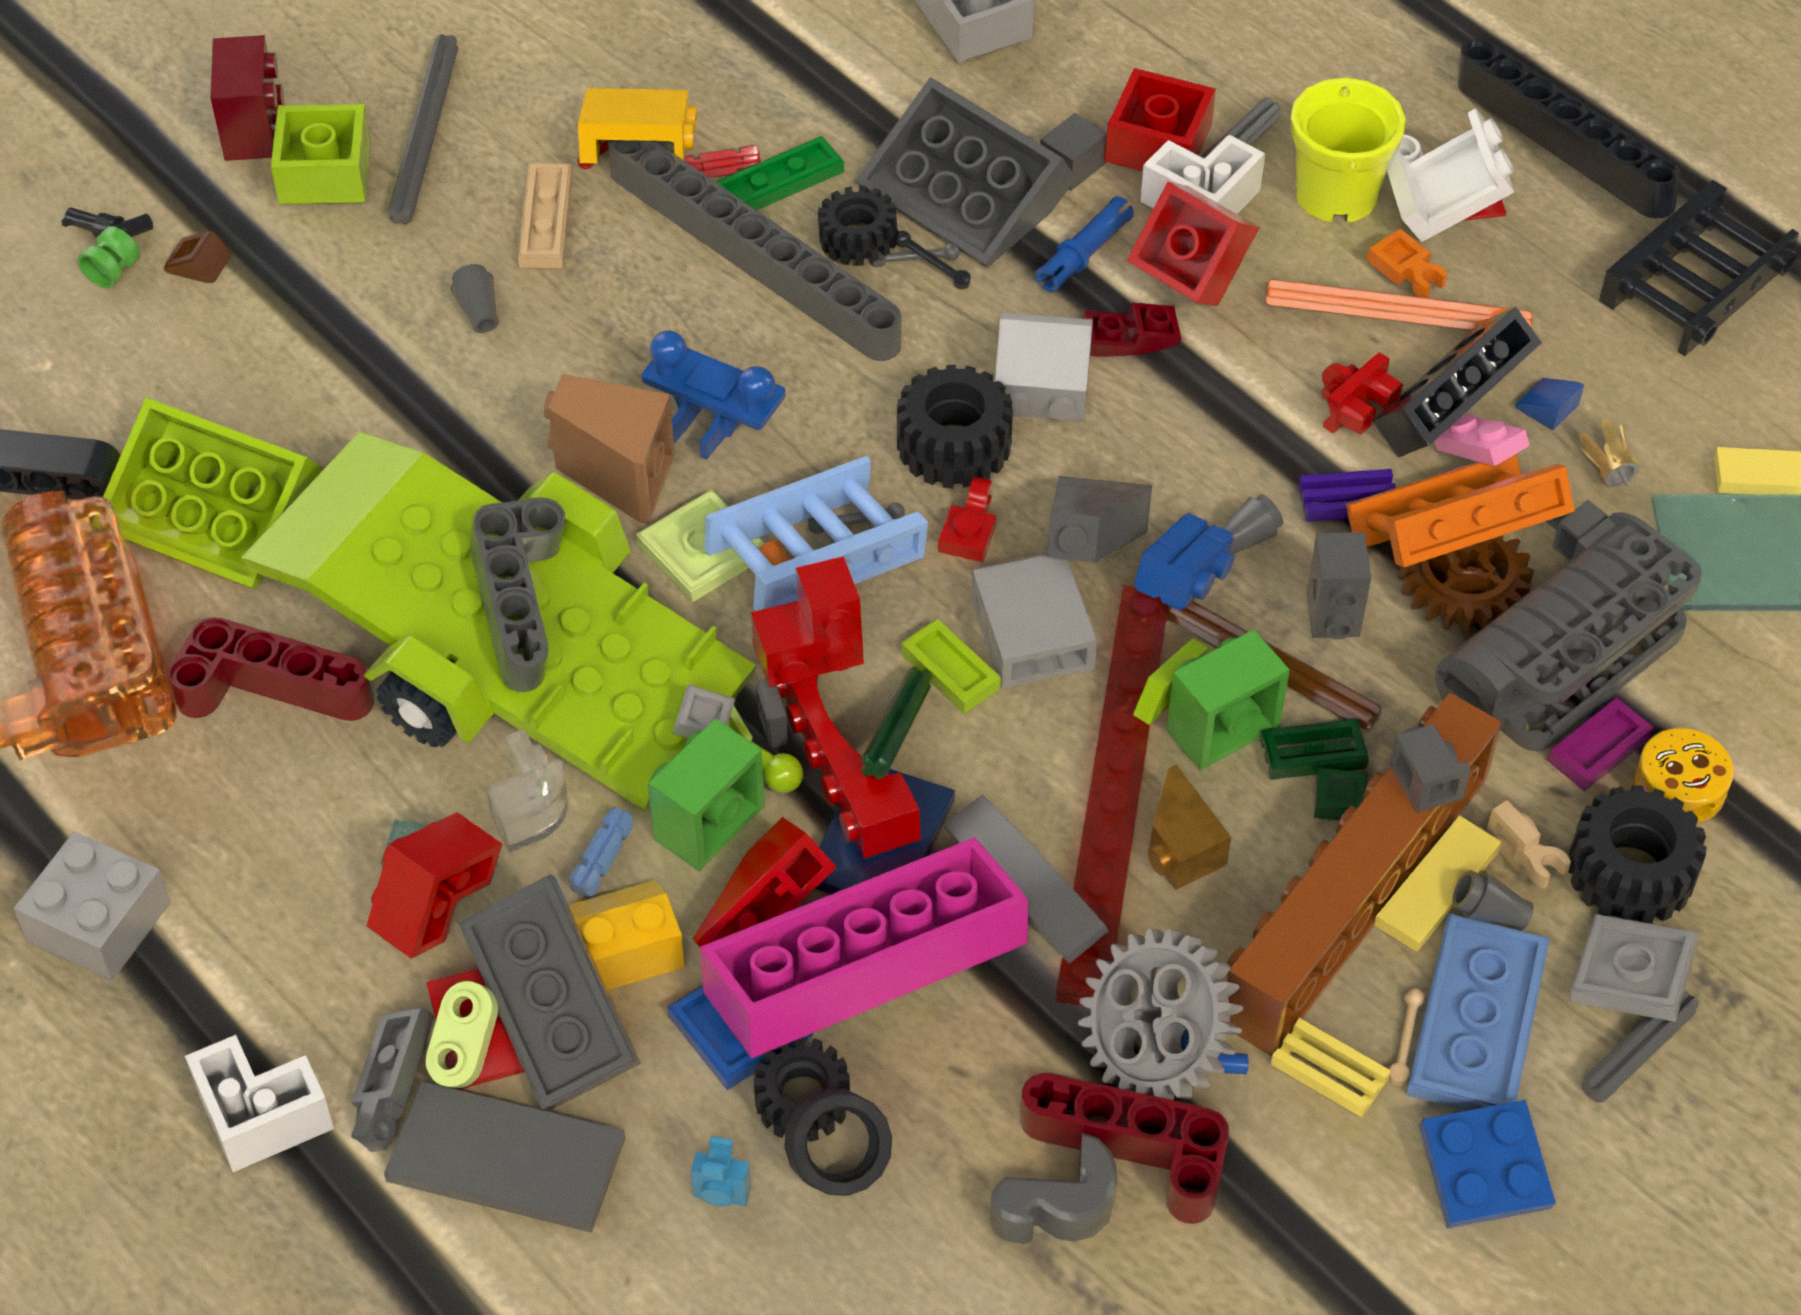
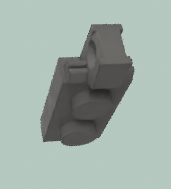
(389, 1075)

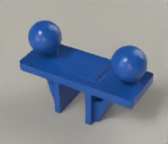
(707, 383)

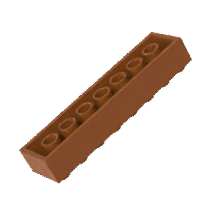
(1347, 885)

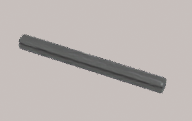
(423, 129)

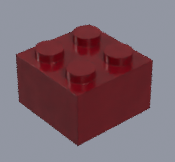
(245, 96)

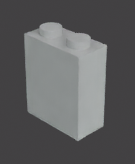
(1033, 620)

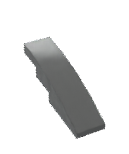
(1053, 904)

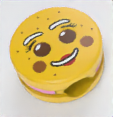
(1687, 767)

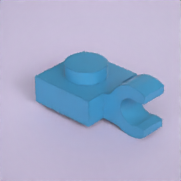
(719, 1177)

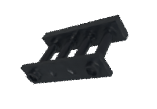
(1681, 234)

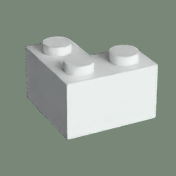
(1227, 175)
(259, 1112)

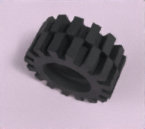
(854, 209)
(794, 1063)

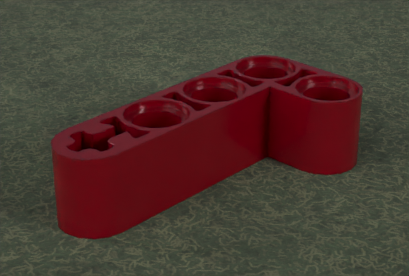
(267, 664)
(1121, 1133)

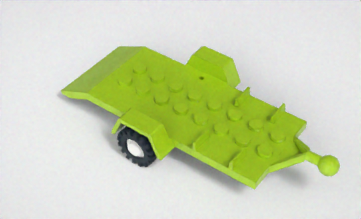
(391, 550)

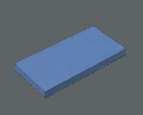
(1478, 1015)

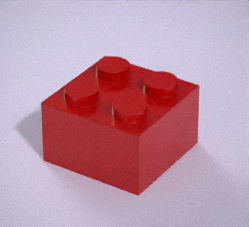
(1155, 111)
(1192, 244)

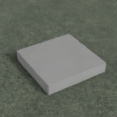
(1634, 967)

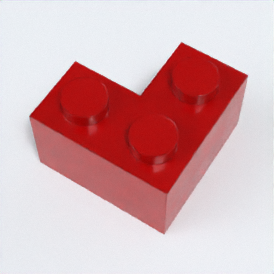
(814, 633)
(425, 880)

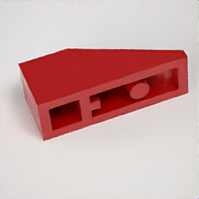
(767, 882)

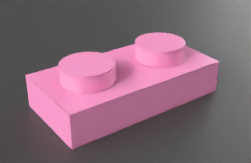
(1482, 440)

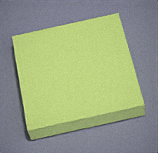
(678, 548)

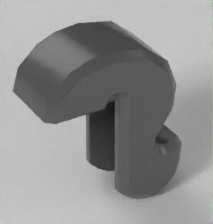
(1058, 1206)

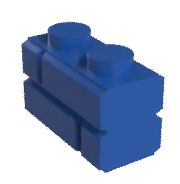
(1185, 562)

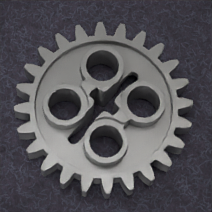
(1200, 1010)

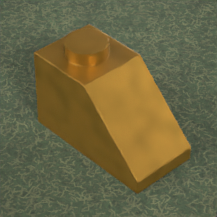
(1186, 833)

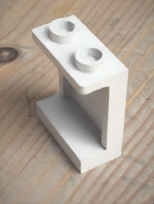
(1452, 179)

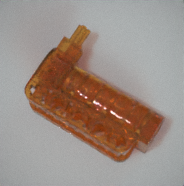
(75, 637)

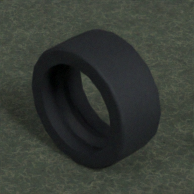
(874, 1161)

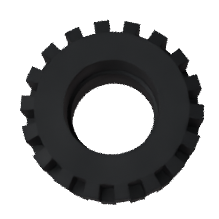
(954, 398)
(1644, 823)

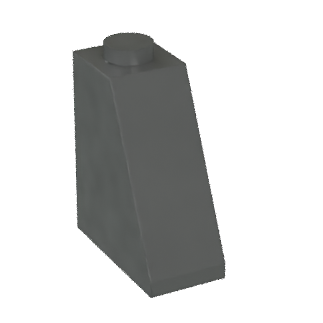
(1096, 517)

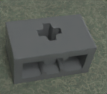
(1338, 585)

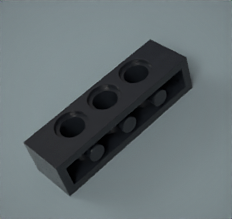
(1457, 382)

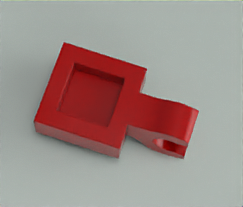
(971, 528)

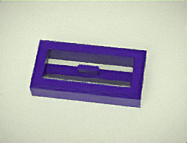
(1340, 486)

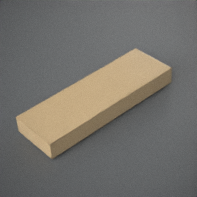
(545, 216)

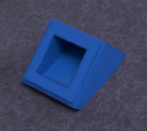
(1551, 401)

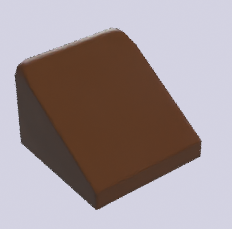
(199, 257)

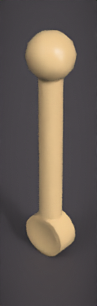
(1399, 1071)

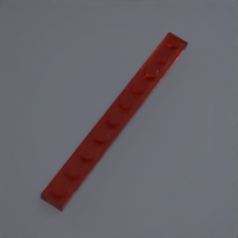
(1115, 784)

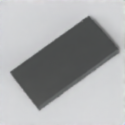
(549, 993)
(505, 1156)

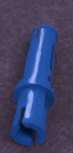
(1074, 253)

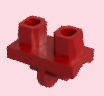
(1351, 389)

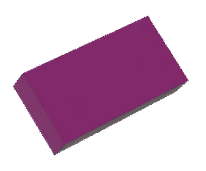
(1600, 744)

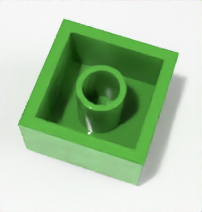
(1226, 698)
(706, 794)

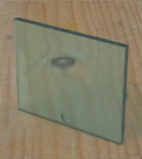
(1743, 547)

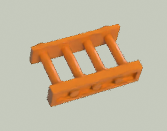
(1461, 508)

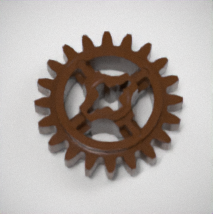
(1466, 582)

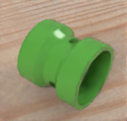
(110, 255)

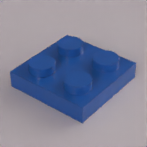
(1486, 1164)

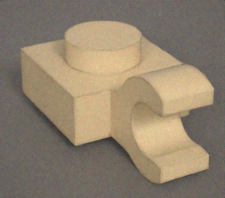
(1521, 844)

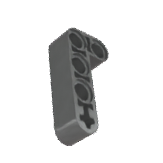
(515, 596)

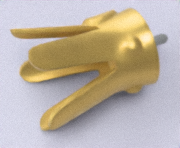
(1618, 463)

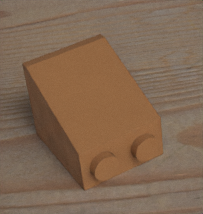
(612, 441)

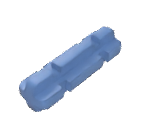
(601, 852)

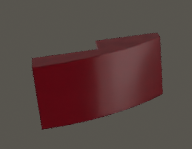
(1140, 331)

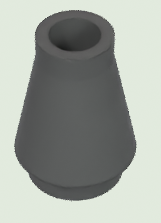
(476, 295)
(1253, 522)
(1489, 900)

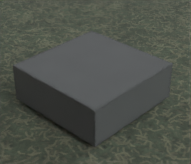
(771, 714)

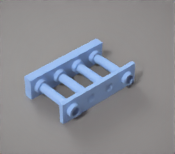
(866, 554)

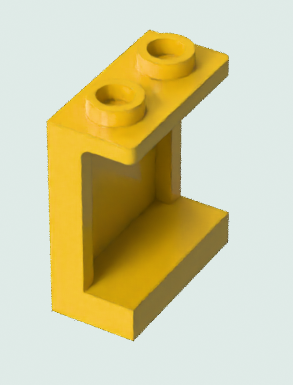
(635, 116)

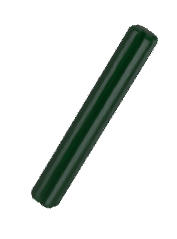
(896, 723)

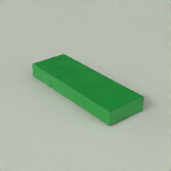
(785, 174)

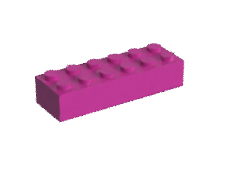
(863, 946)

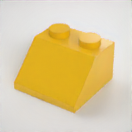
(631, 933)

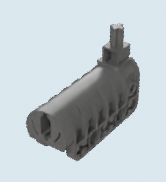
(1576, 627)

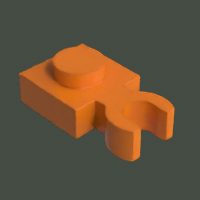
(1405, 259)

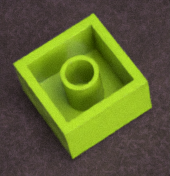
(321, 154)

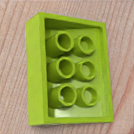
(202, 489)

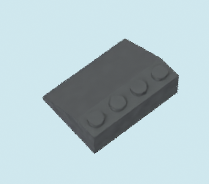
(966, 174)

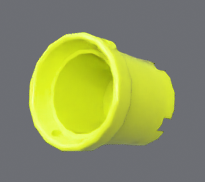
(1344, 146)

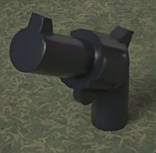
(99, 222)

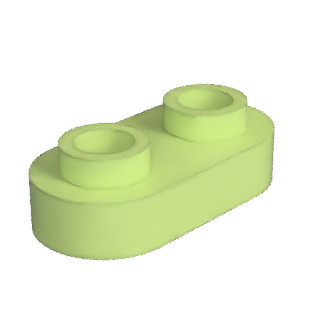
(465, 1035)

